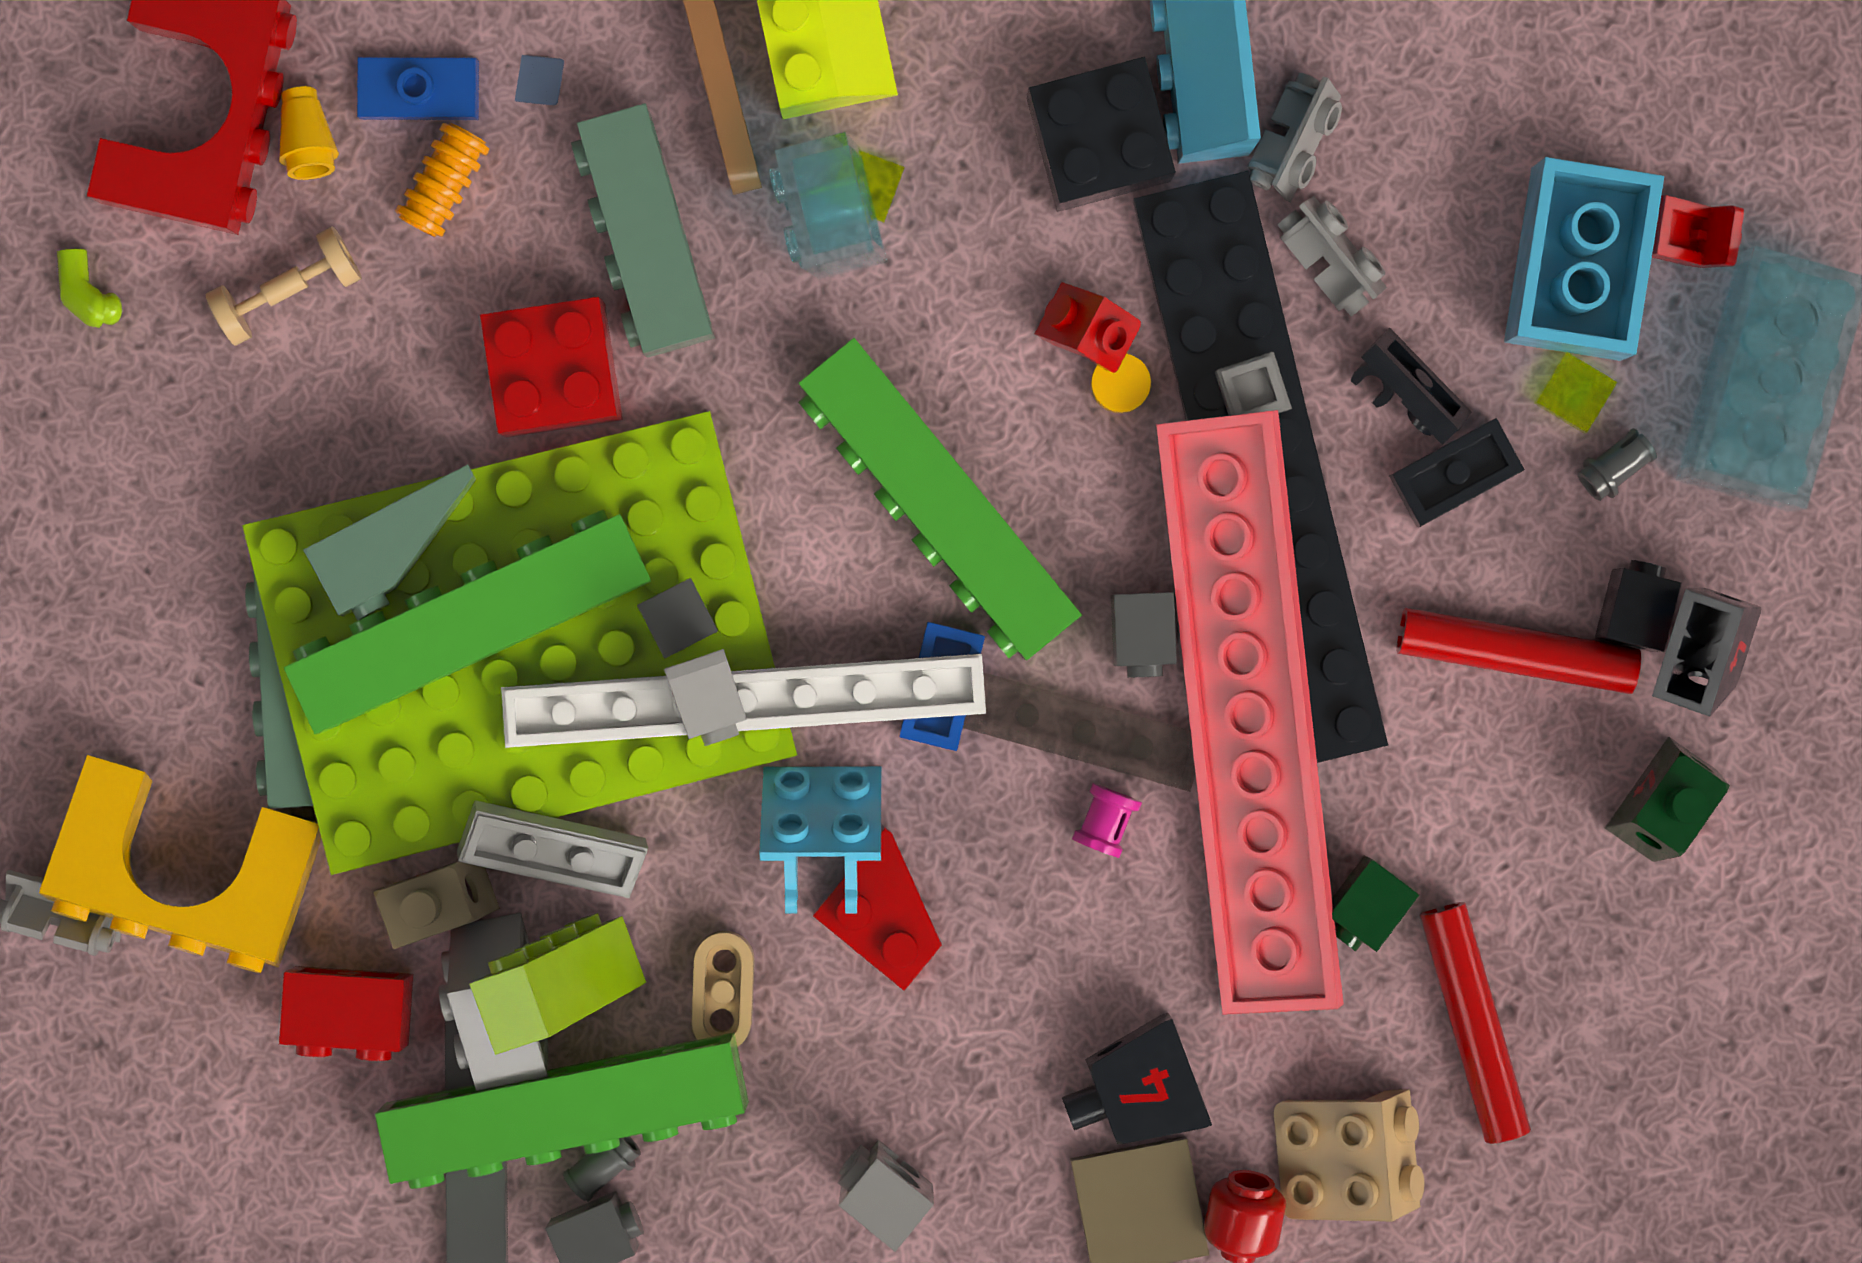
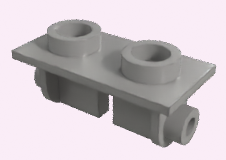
(1289, 161)
(1322, 236)
(30, 915)

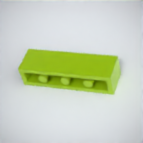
(556, 981)

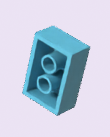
(1584, 259)

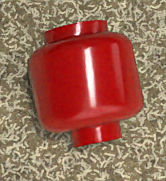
(1245, 1216)

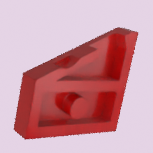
(890, 920)

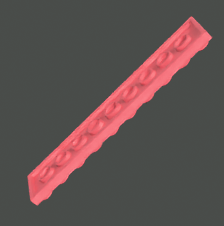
(1250, 713)

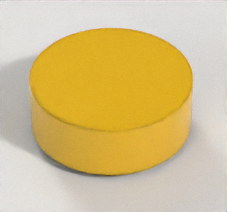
(1123, 389)

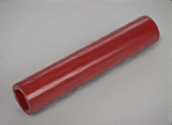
(1519, 651)
(1475, 1023)

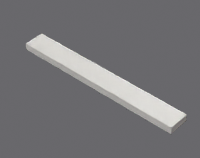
(768, 696)

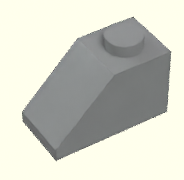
(706, 697)

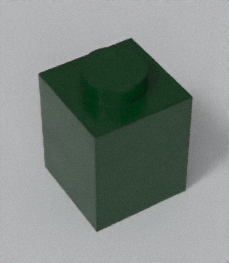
(1370, 905)

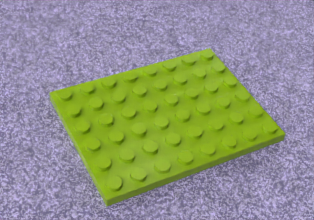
(416, 765)

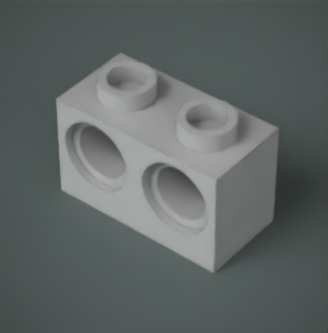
(884, 1194)

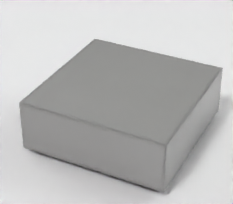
(1253, 386)

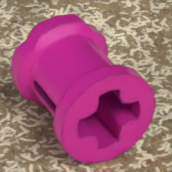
(1106, 820)

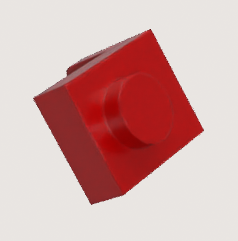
(1697, 233)
(1088, 326)

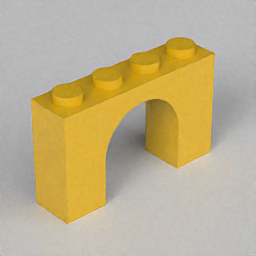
(95, 875)

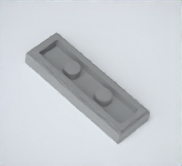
(552, 849)

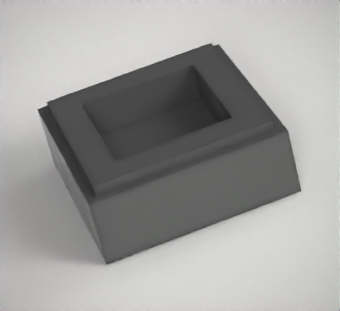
(677, 618)

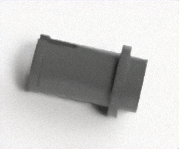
(1616, 465)
(599, 1168)

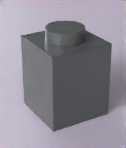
(1143, 632)
(596, 1231)

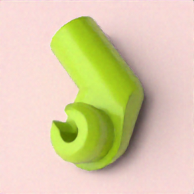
(81, 296)

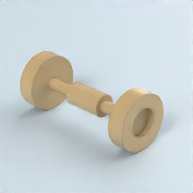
(230, 315)

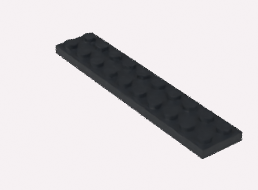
(1225, 309)

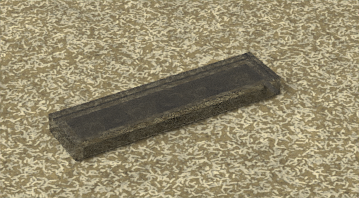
(1085, 732)

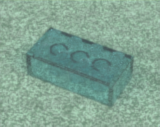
(1772, 379)

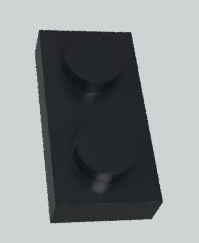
(1456, 472)

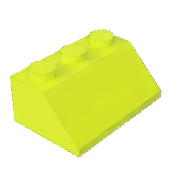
(826, 53)

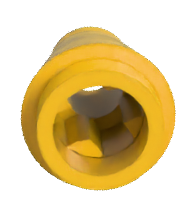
(305, 136)

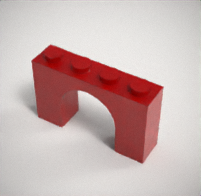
(211, 181)

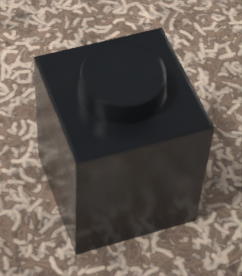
(1638, 607)

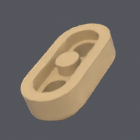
(723, 989)

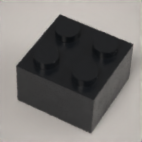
(1100, 134)

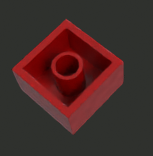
(551, 367)

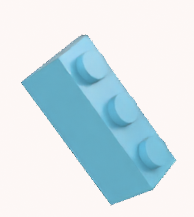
(1208, 78)

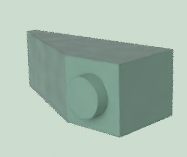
(381, 549)

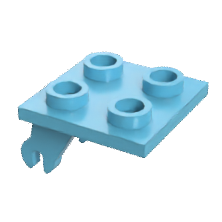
(821, 816)

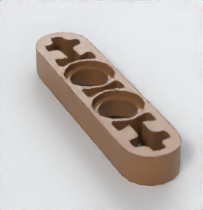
(722, 95)

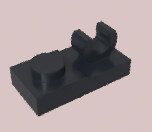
(1427, 399)

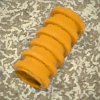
(442, 179)

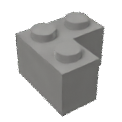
(466, 962)

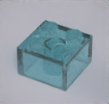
(828, 206)

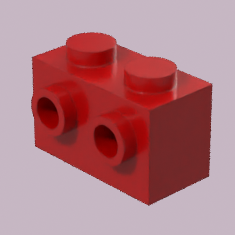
(346, 1011)

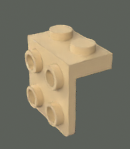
(1349, 1157)

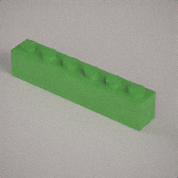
(939, 500)
(467, 623)
(569, 1108)

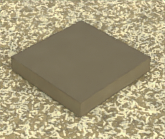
(1140, 1204)

